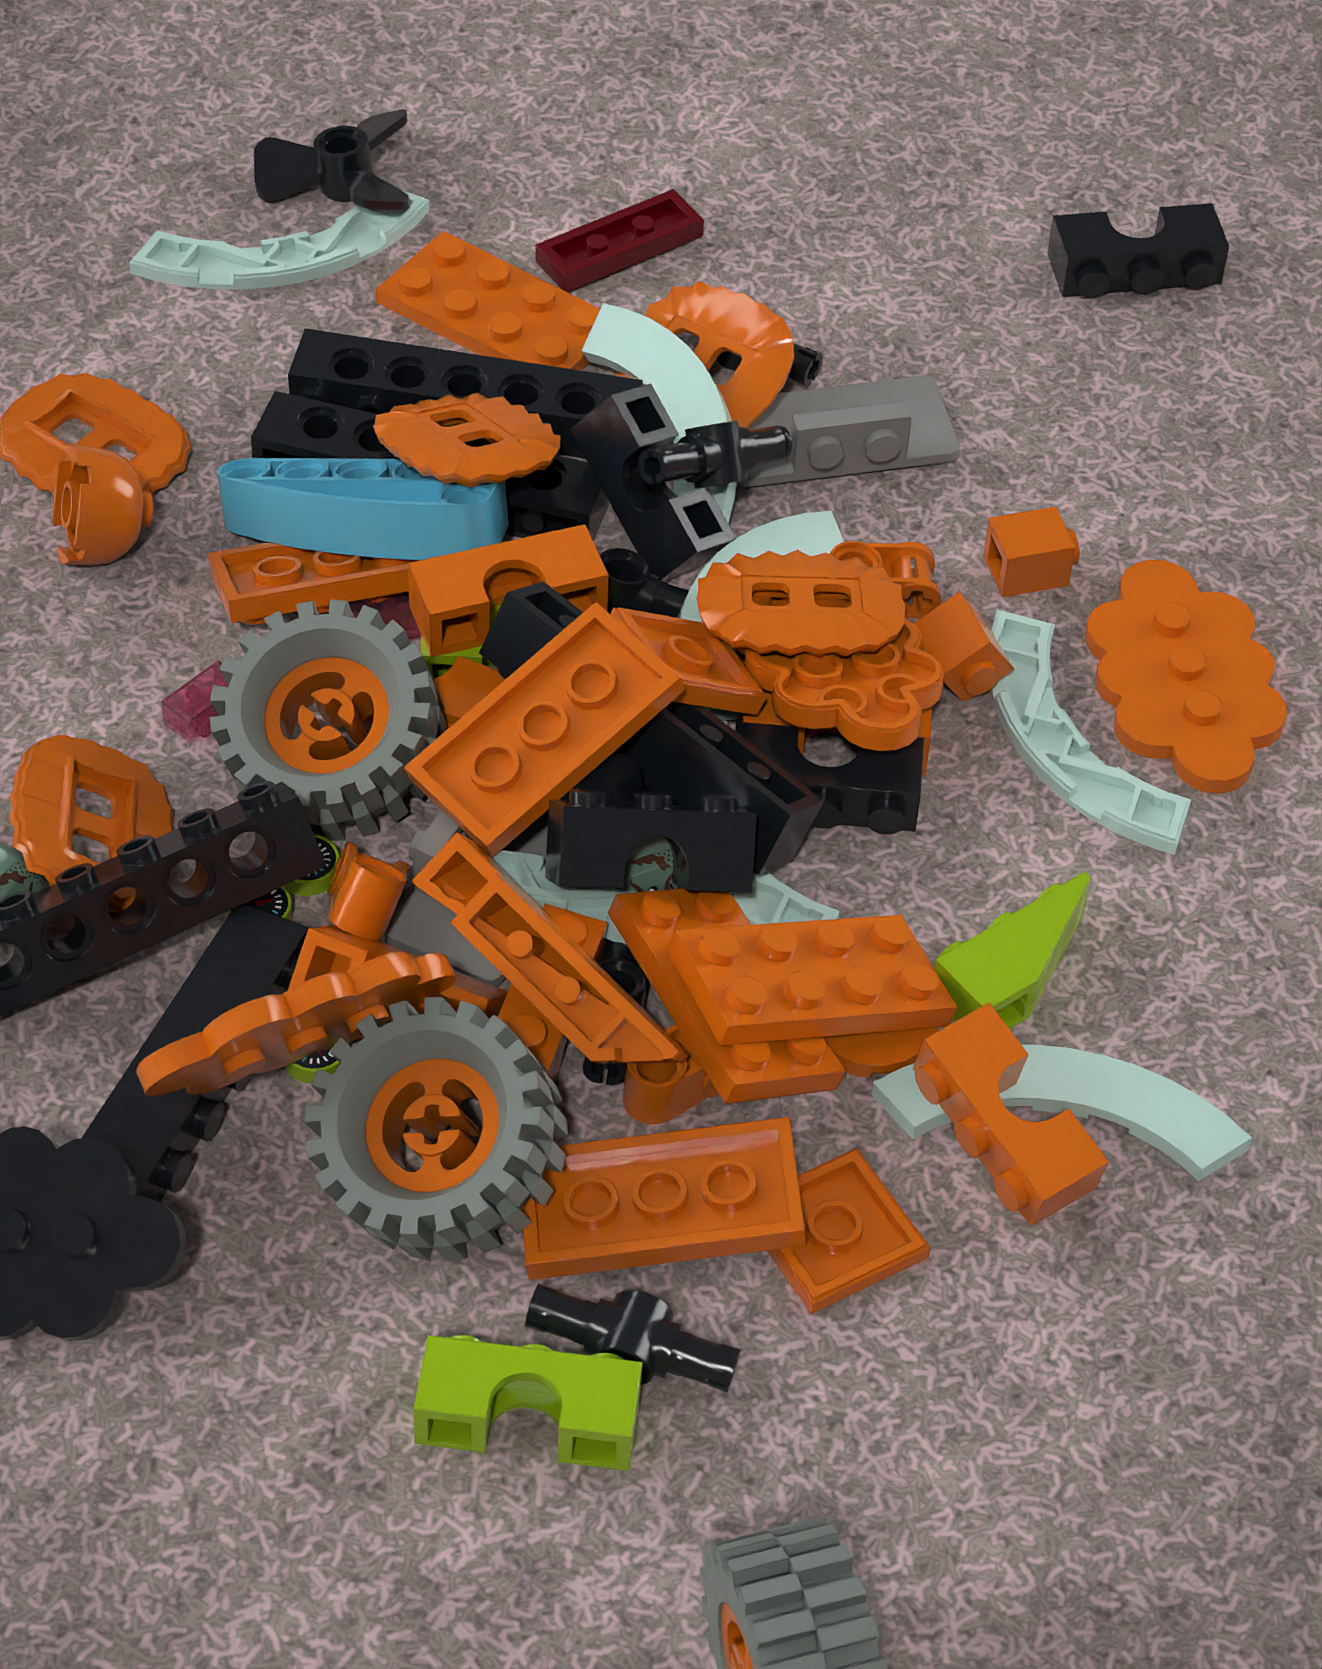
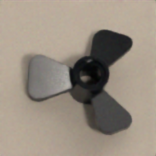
(336, 162)

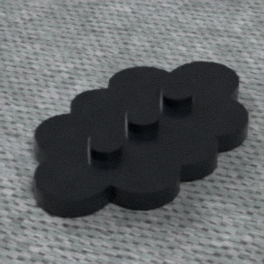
(76, 1235)

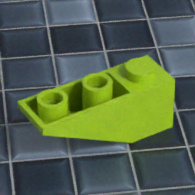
(1015, 954)

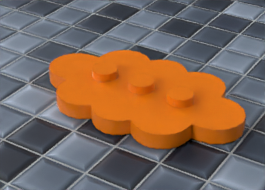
(1185, 676)
(866, 695)
(293, 1024)

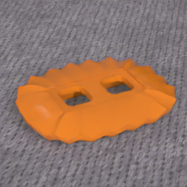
(735, 325)
(113, 413)
(517, 439)
(801, 625)
(47, 811)

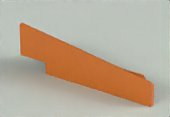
(542, 958)

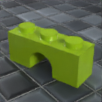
(474, 1382)

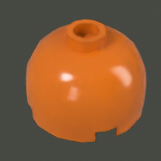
(99, 506)

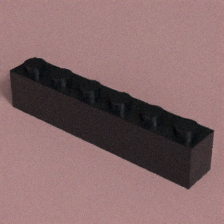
(680, 748)
(244, 961)

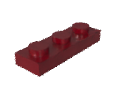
(619, 240)

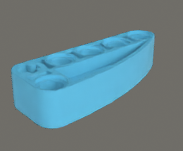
(359, 507)

